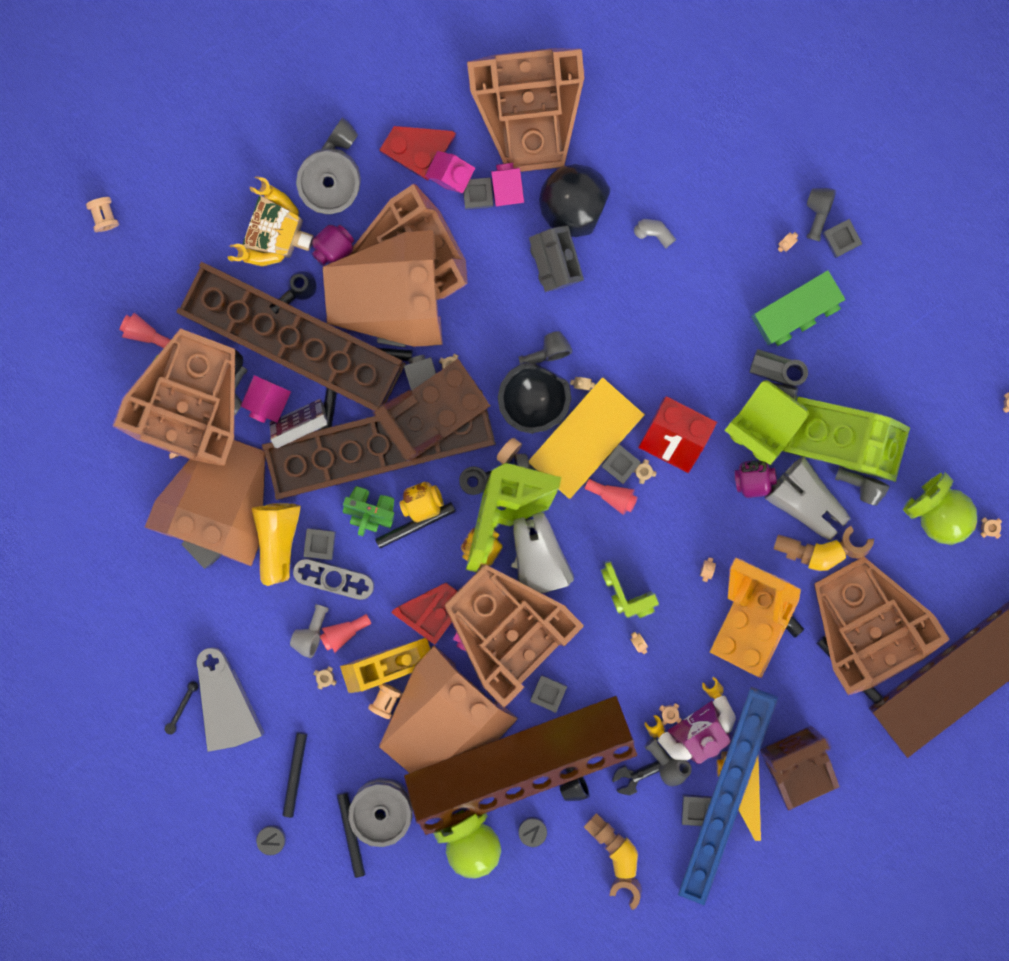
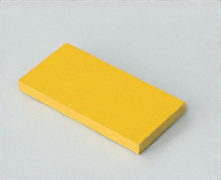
(586, 437)

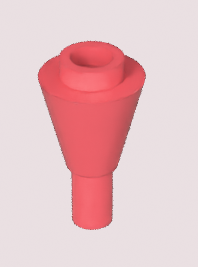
(139, 330)
(618, 497)
(337, 635)

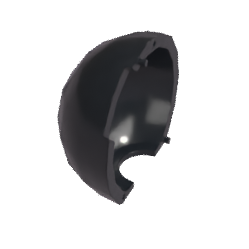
(574, 198)
(533, 398)

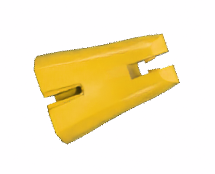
(275, 531)

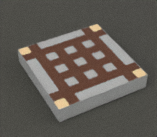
(298, 423)

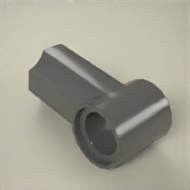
(775, 368)

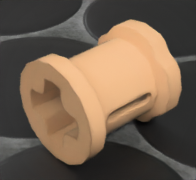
(102, 224)
(385, 701)

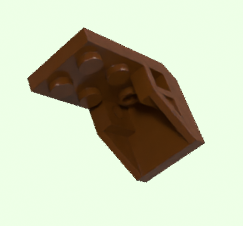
(432, 410)
(800, 767)

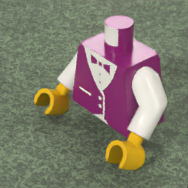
(702, 732)

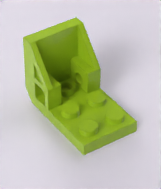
(850, 439)
(523, 495)

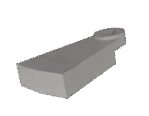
(225, 706)

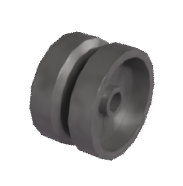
(312, 175)
(376, 828)

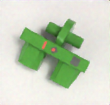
(367, 515)

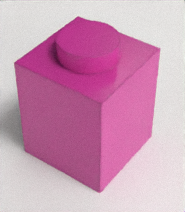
(450, 172)
(507, 185)
(265, 400)

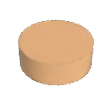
(508, 451)

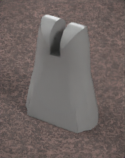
(807, 499)
(539, 556)

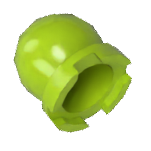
(944, 512)
(471, 846)

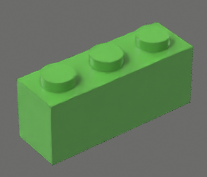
(798, 309)

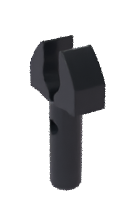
(635, 776)

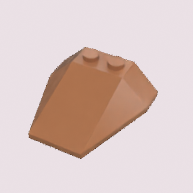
(529, 103)
(415, 212)
(387, 290)
(185, 400)
(214, 504)
(873, 626)
(507, 629)
(441, 716)

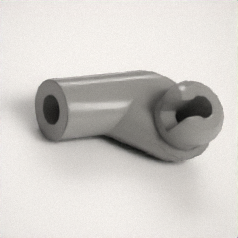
(654, 228)

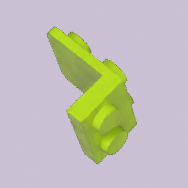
(767, 422)
(639, 605)

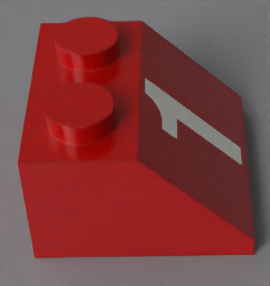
(677, 434)

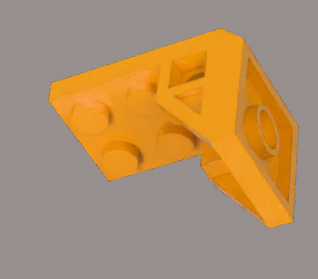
(756, 617)

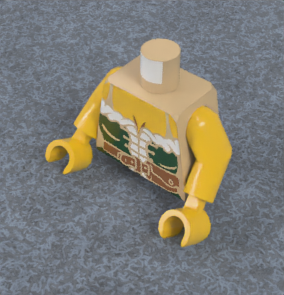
(272, 229)

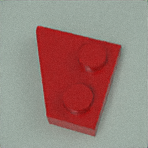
(416, 147)
(427, 612)

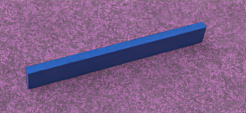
(728, 795)

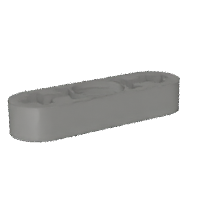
(315, 566)

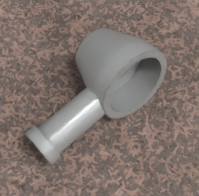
(307, 640)

